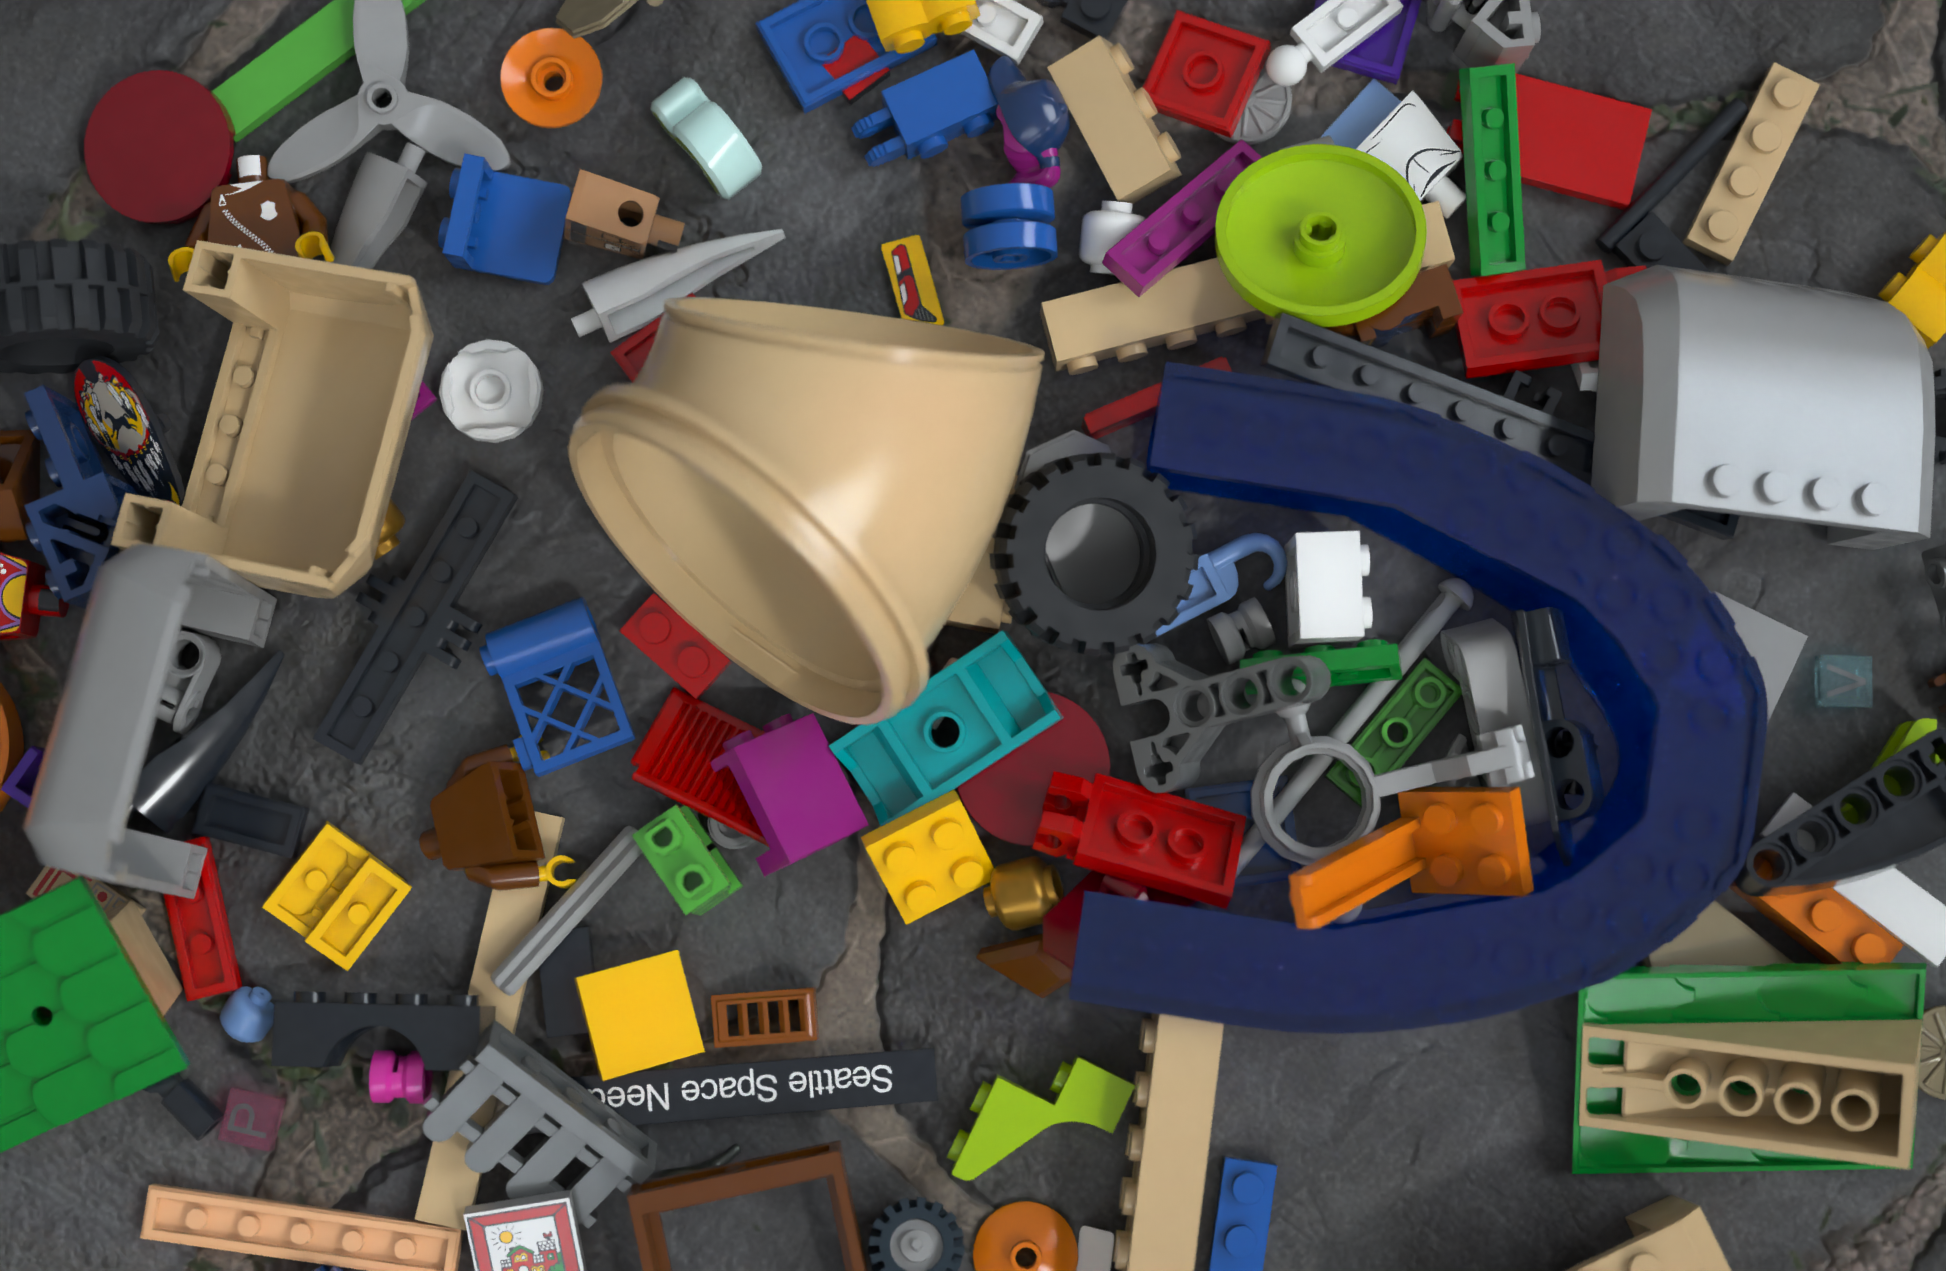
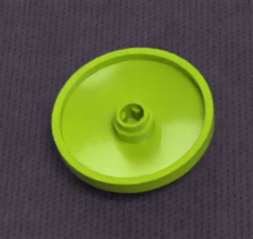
(1320, 234)

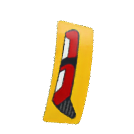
(912, 280)

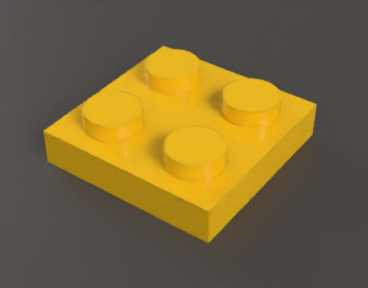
(929, 856)

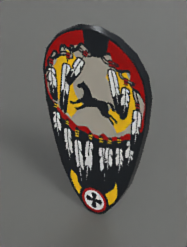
(128, 428)

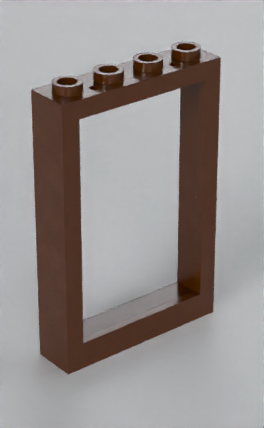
(742, 1178)

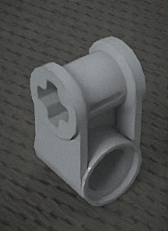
(188, 686)

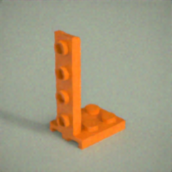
(1443, 842)

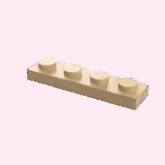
(1750, 164)

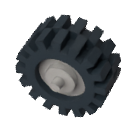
(916, 1238)

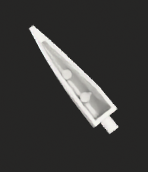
(637, 291)

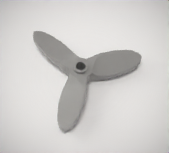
(430, 124)

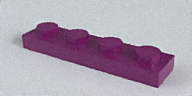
(1177, 225)

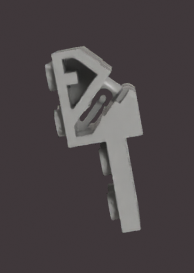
(1496, 35)

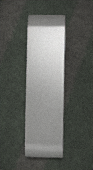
(1495, 697)

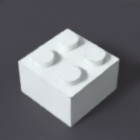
(1326, 589)

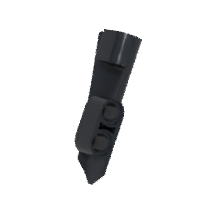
(1541, 648)

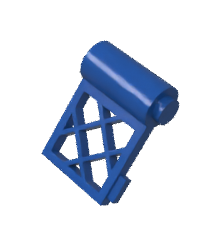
(543, 647)

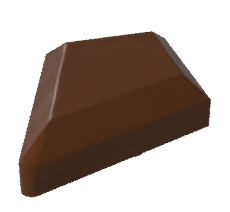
(1026, 964)

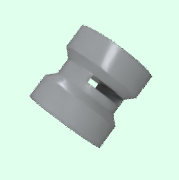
(1241, 630)

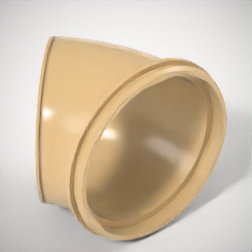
(810, 485)

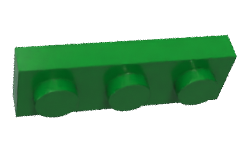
(1367, 663)

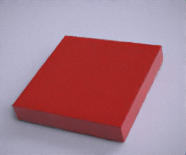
(1205, 73)

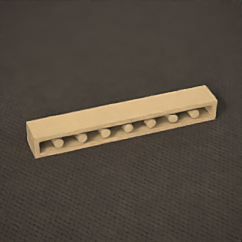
(1173, 311)

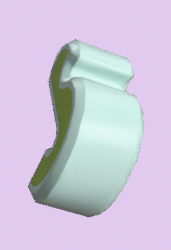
(707, 137)

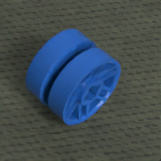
(1009, 226)

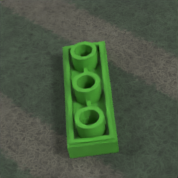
(1413, 707)

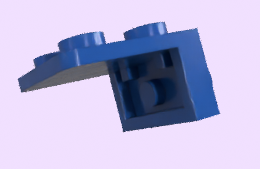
(504, 223)

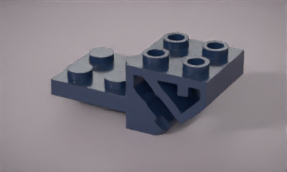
(85, 495)

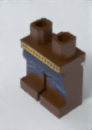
(1427, 303)

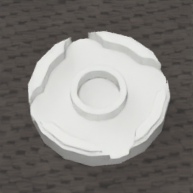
(491, 391)

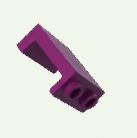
(792, 789)

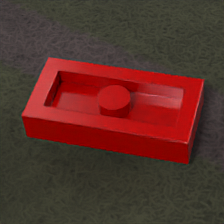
(675, 646)

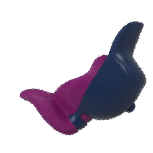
(1032, 121)

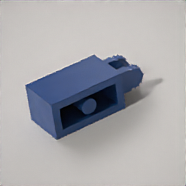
(931, 110)

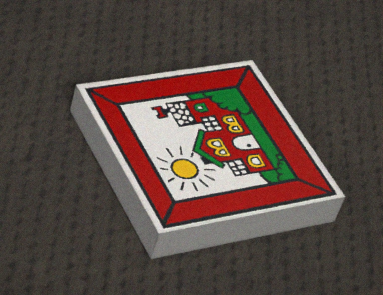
(526, 1234)

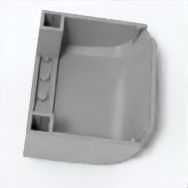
(1764, 405)
(112, 705)

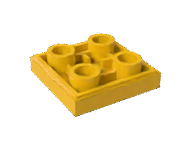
(639, 1015)

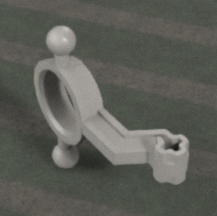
(1501, 757)

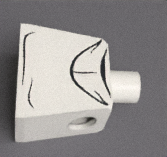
(1419, 151)

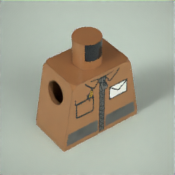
(601, 204)

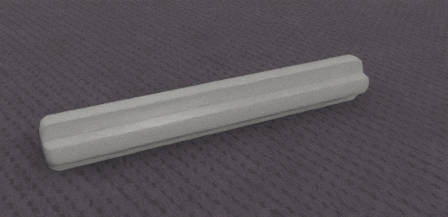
(567, 912)

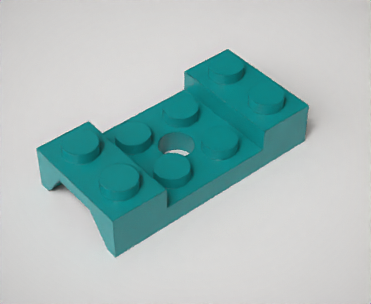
(995, 706)

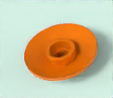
(548, 55)
(1022, 1226)

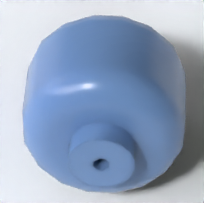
(248, 1014)

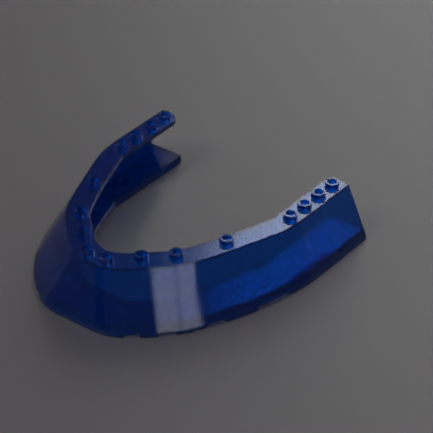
(1641, 643)

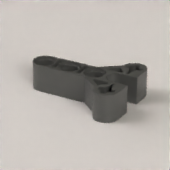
(1179, 688)

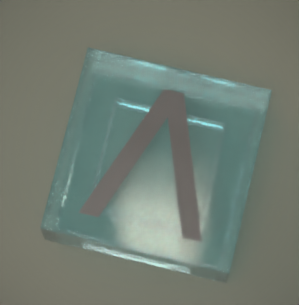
(1843, 681)

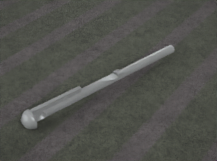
(1453, 594)

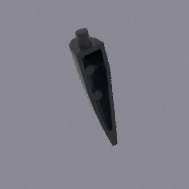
(181, 770)

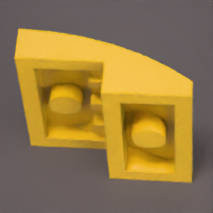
(337, 895)

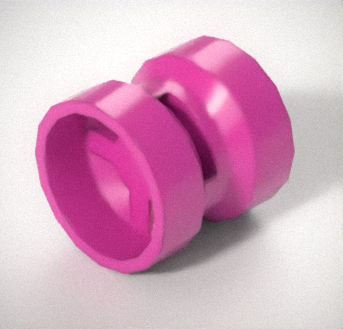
(399, 1077)

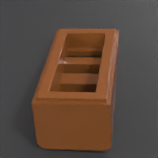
(807, 1011)

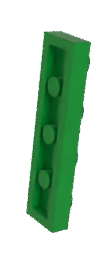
(1492, 169)

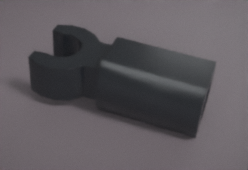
(188, 1105)

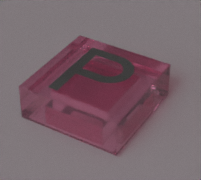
(252, 1119)

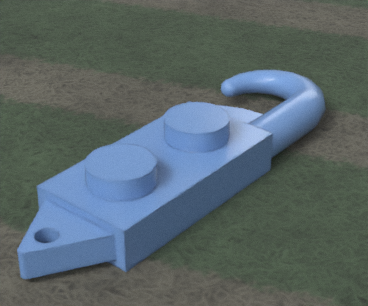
(1218, 577)

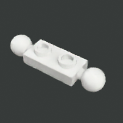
(1328, 36)

